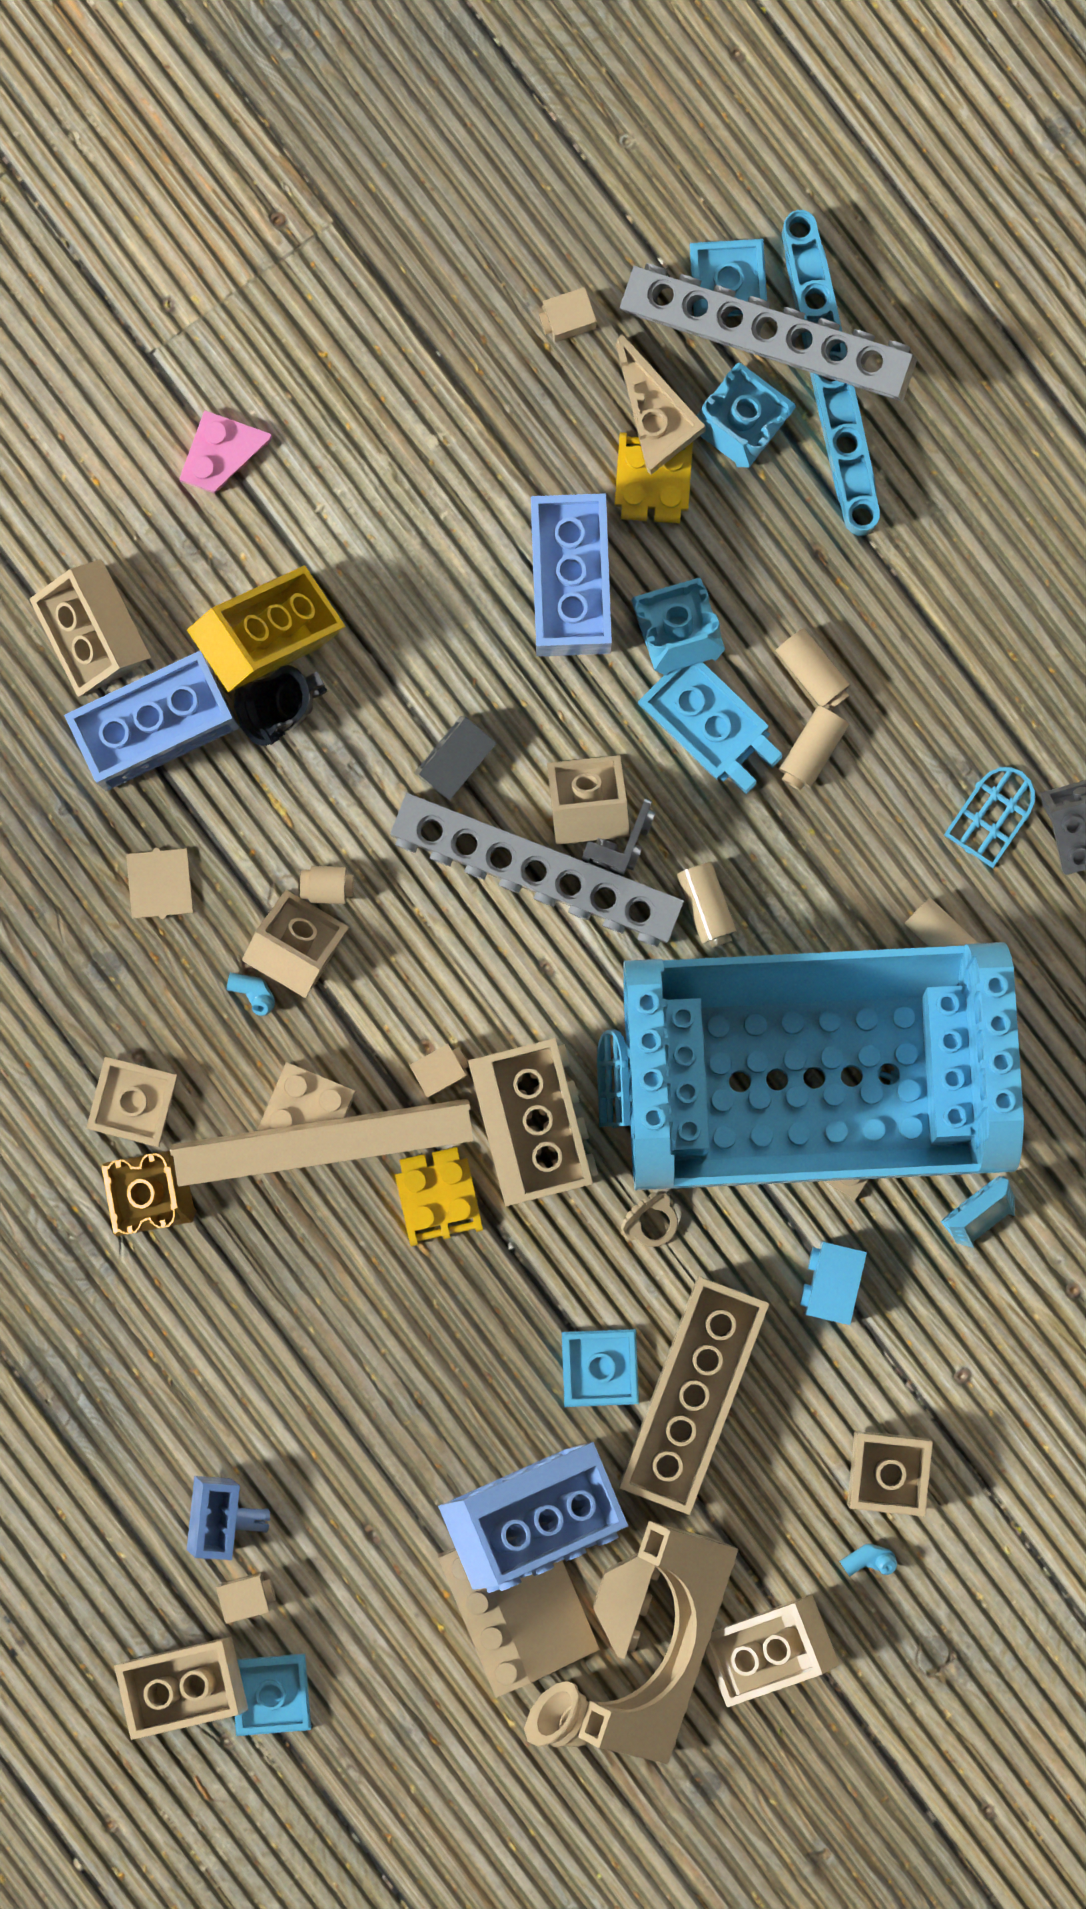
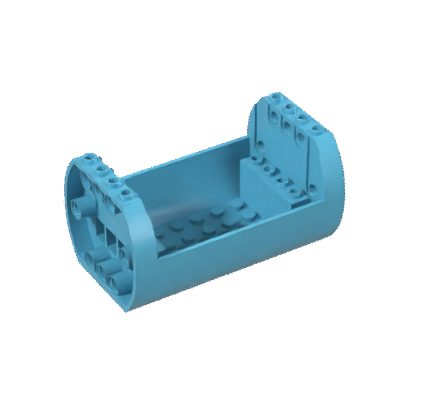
(926, 1011)

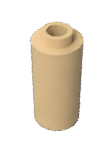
(814, 669)
(813, 748)
(707, 904)
(937, 927)

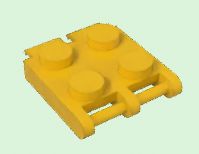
(664, 490)
(437, 1195)

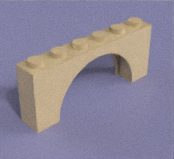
(651, 1716)

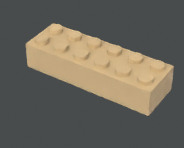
(693, 1395)

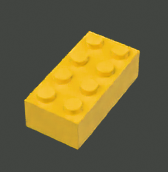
(265, 628)

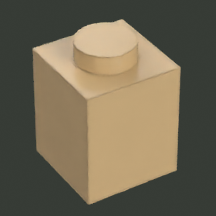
(567, 315)
(440, 1069)
(245, 1597)

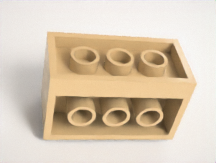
(506, 1116)

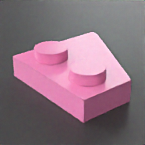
(220, 451)

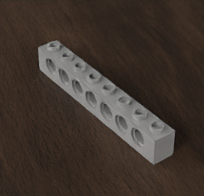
(642, 302)
(417, 812)

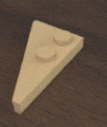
(660, 416)

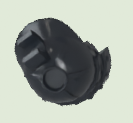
(276, 703)

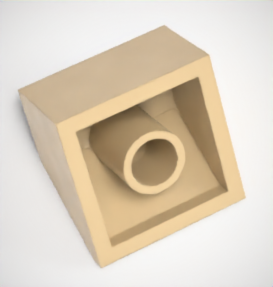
(588, 799)
(295, 943)

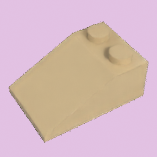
(770, 1651)

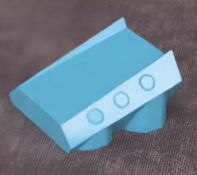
(743, 415)
(679, 626)
(980, 1212)

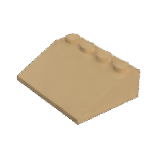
(523, 1628)

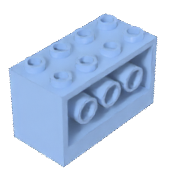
(571, 575)
(151, 721)
(534, 1518)

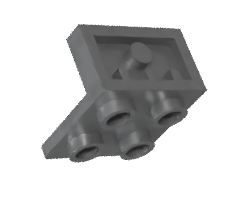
(1068, 815)
(605, 854)

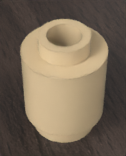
(326, 884)

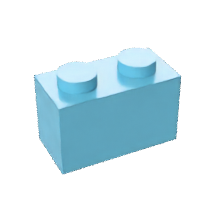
(833, 1282)

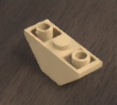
(622, 1600)

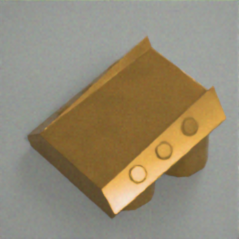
(146, 1194)

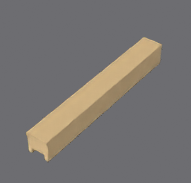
(322, 1142)

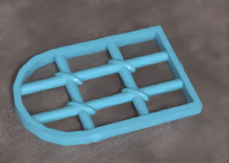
(994, 829)
(621, 1090)

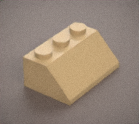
(89, 627)

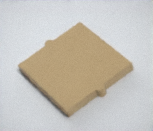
(159, 883)

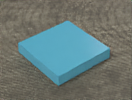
(732, 265)
(600, 1368)
(274, 1695)

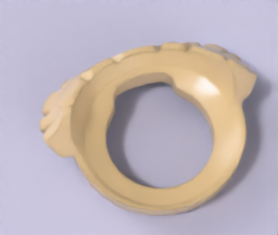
(632, 1226)

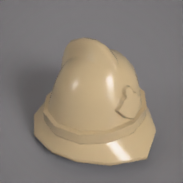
(557, 1717)

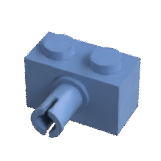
(217, 1517)

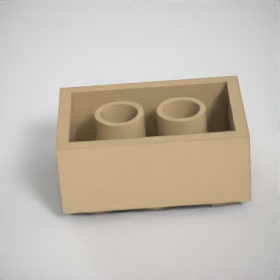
(181, 1688)

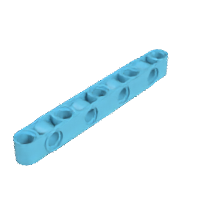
(835, 400)

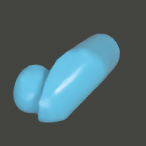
(256, 991)
(872, 1557)

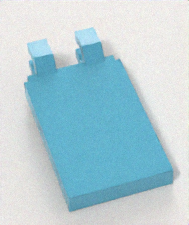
(710, 723)

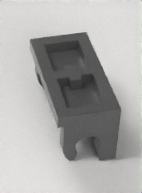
(455, 757)

